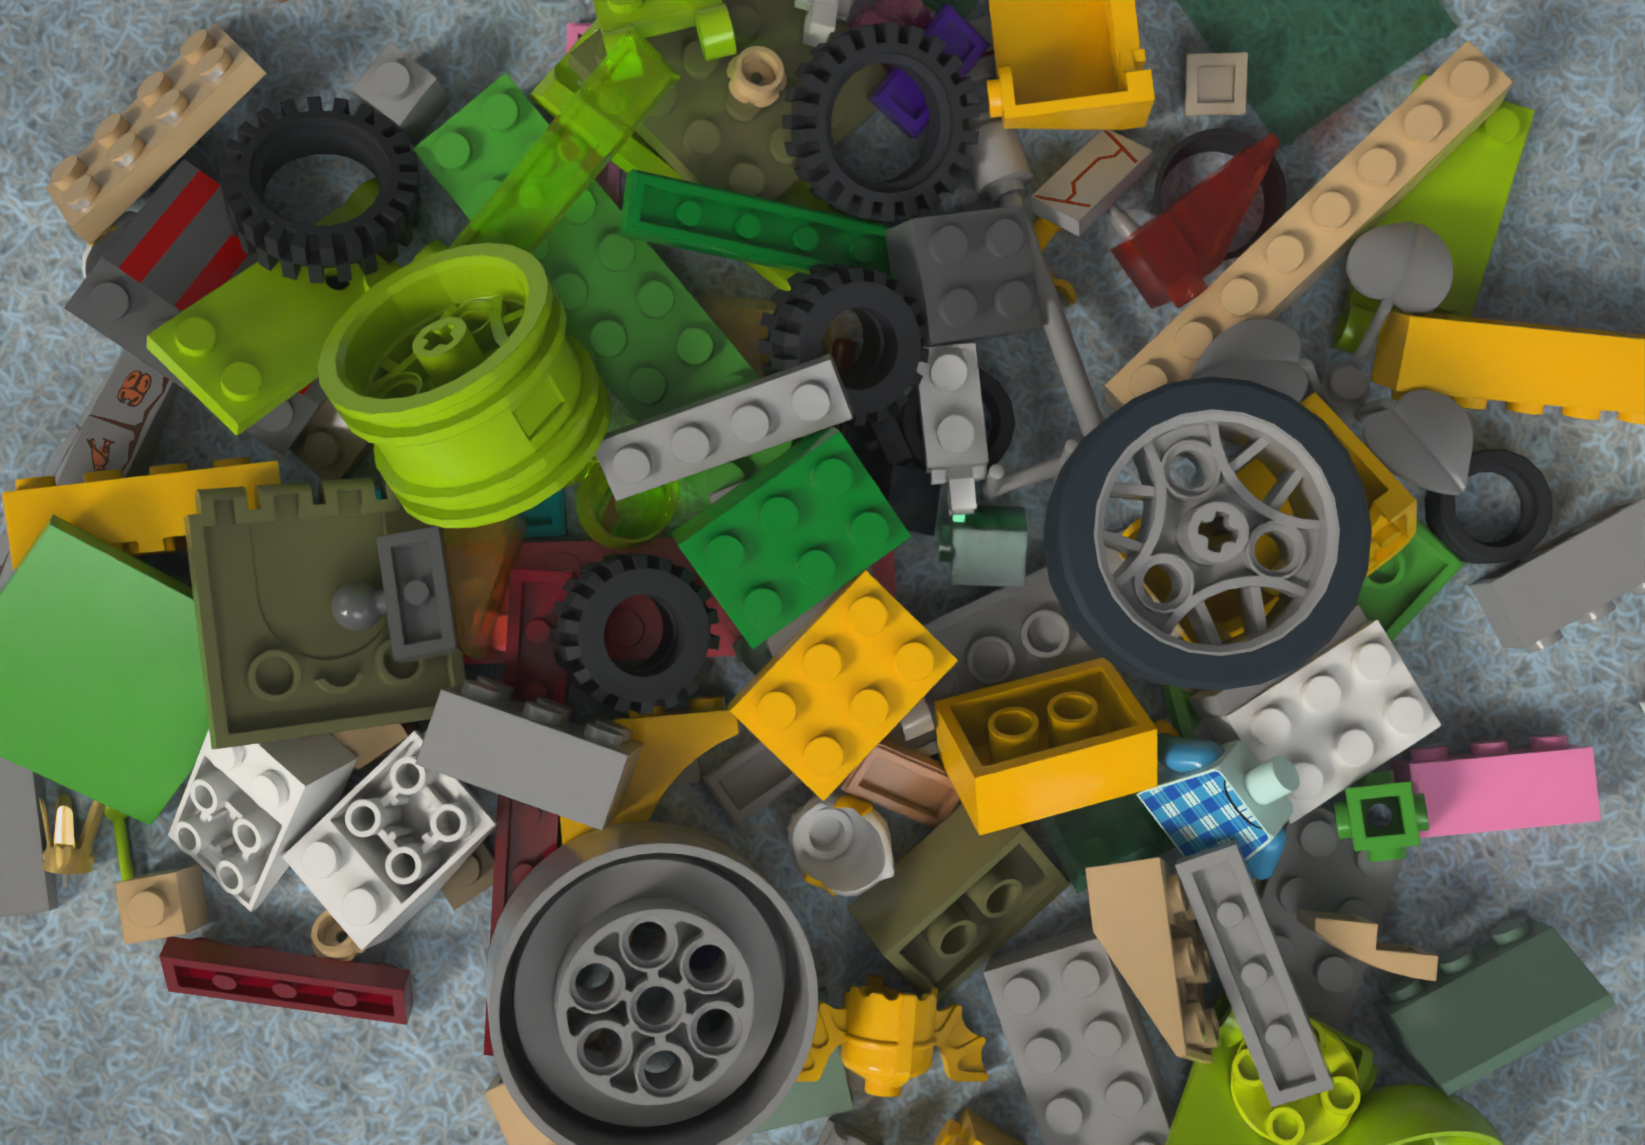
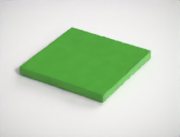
(100, 672)

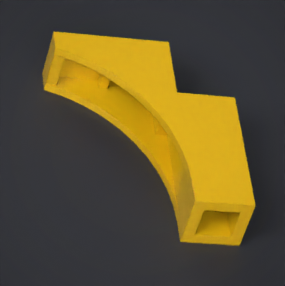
(669, 745)

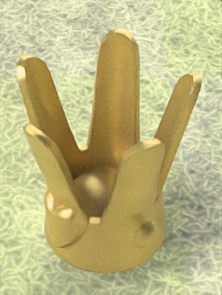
(63, 852)

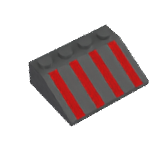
(167, 262)

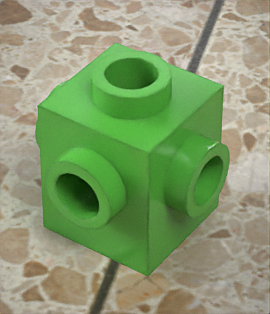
(1407, 819)

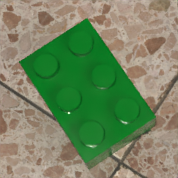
(791, 534)

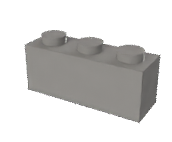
(1567, 578)

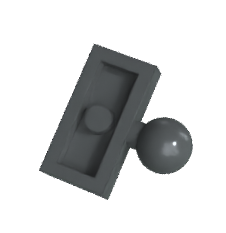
(413, 595)

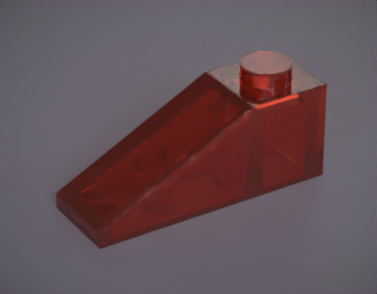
(1195, 231)

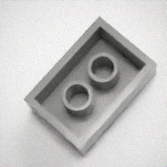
(530, 751)

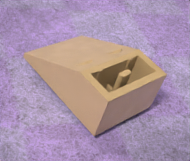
(1152, 939)

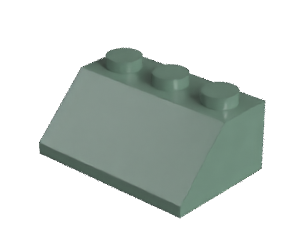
(1490, 1004)

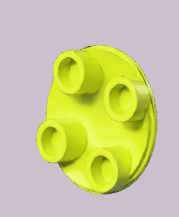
(1305, 1120)

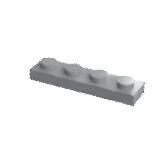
(724, 427)
(1254, 973)

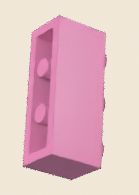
(1503, 786)

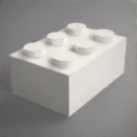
(1334, 716)

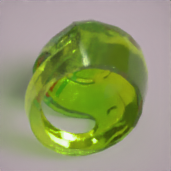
(624, 522)

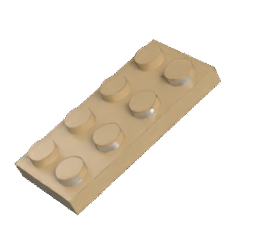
(153, 132)

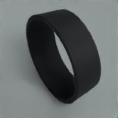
(1230, 143)

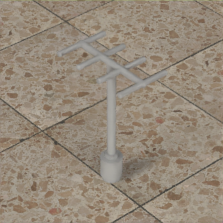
(1000, 175)

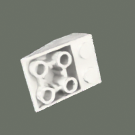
(255, 805)
(390, 845)

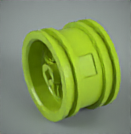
(467, 385)

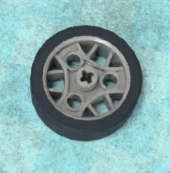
(1209, 534)

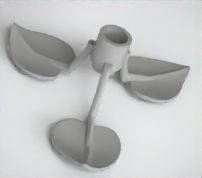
(1426, 433)

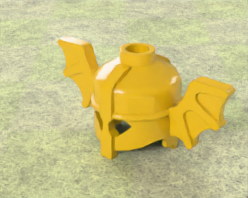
(892, 1037)

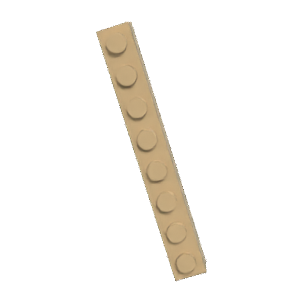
(1325, 219)

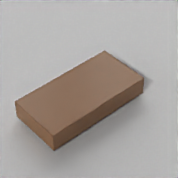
(904, 783)

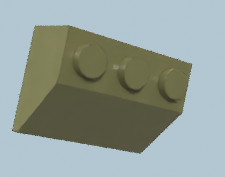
(957, 901)

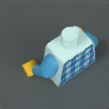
(1221, 795)

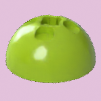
(1416, 1117)

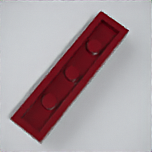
(287, 979)

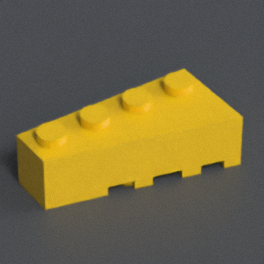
(129, 513)

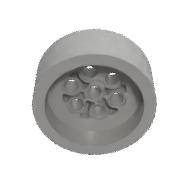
(580, 913)

